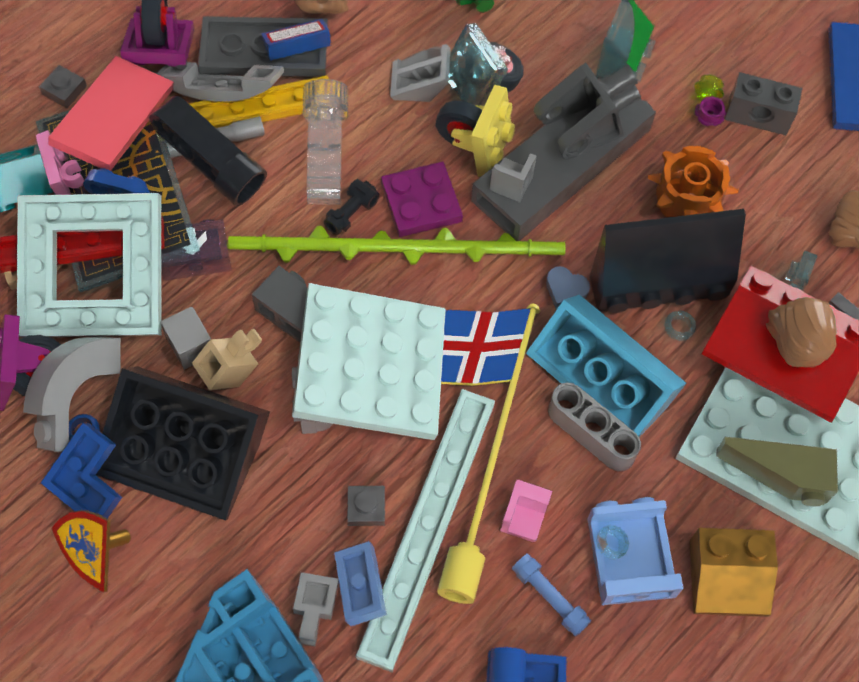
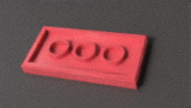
(111, 113)

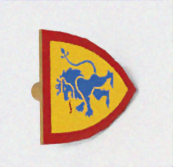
(86, 544)

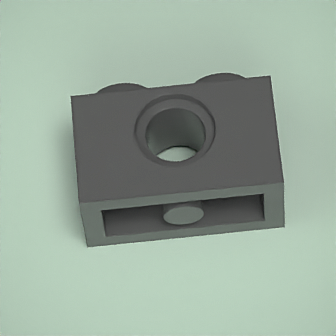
(763, 103)

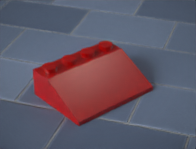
(749, 349)

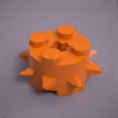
(692, 182)

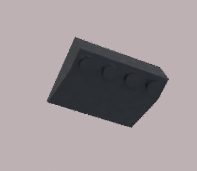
(667, 260)
(181, 441)

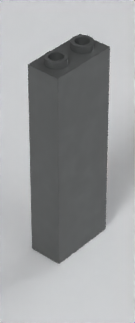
(554, 176)

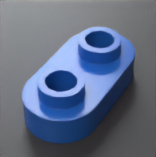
(106, 182)

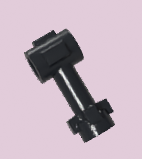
(361, 195)

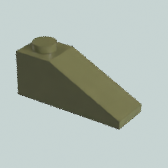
(789, 469)

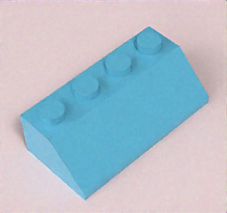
(605, 362)

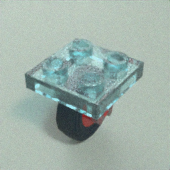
(480, 65)

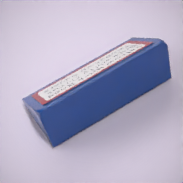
(296, 39)

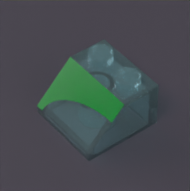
(627, 41)

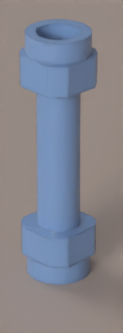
(574, 619)

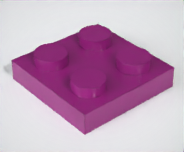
(421, 199)

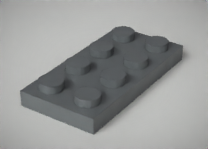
(236, 45)

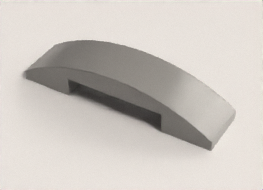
(220, 87)

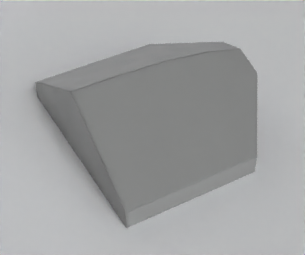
(421, 75)

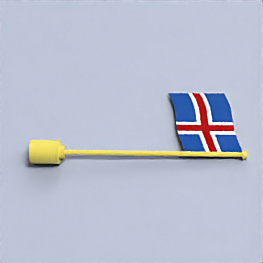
(481, 351)

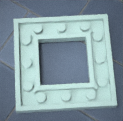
(37, 230)

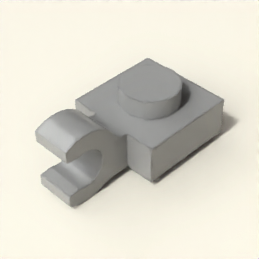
(314, 601)

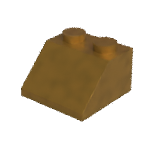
(733, 571)

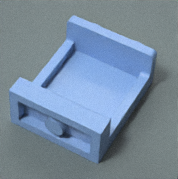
(647, 567)

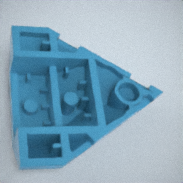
(246, 640)

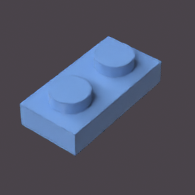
(360, 584)

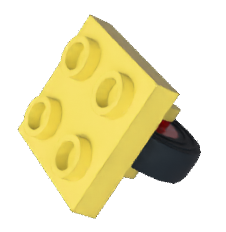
(479, 127)

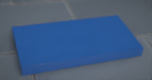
(844, 75)

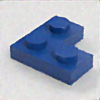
(75, 471)

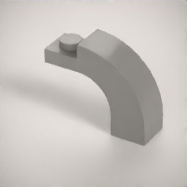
(58, 379)

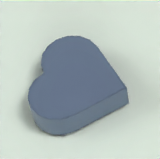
(564, 285)

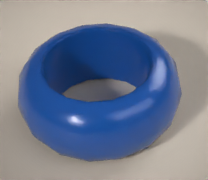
(81, 418)

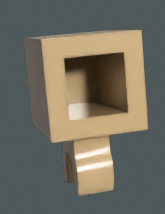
(227, 360)

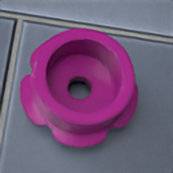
(710, 105)

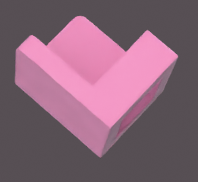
(526, 511)

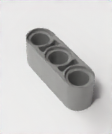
(588, 410)

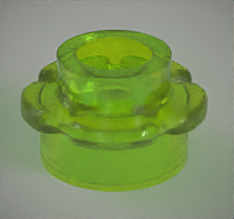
(709, 86)

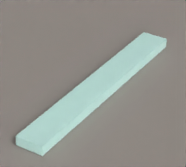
(426, 530)

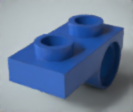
(516, 665)

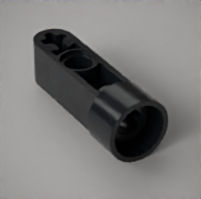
(208, 150)

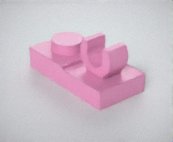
(58, 173)

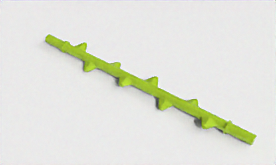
(381, 242)

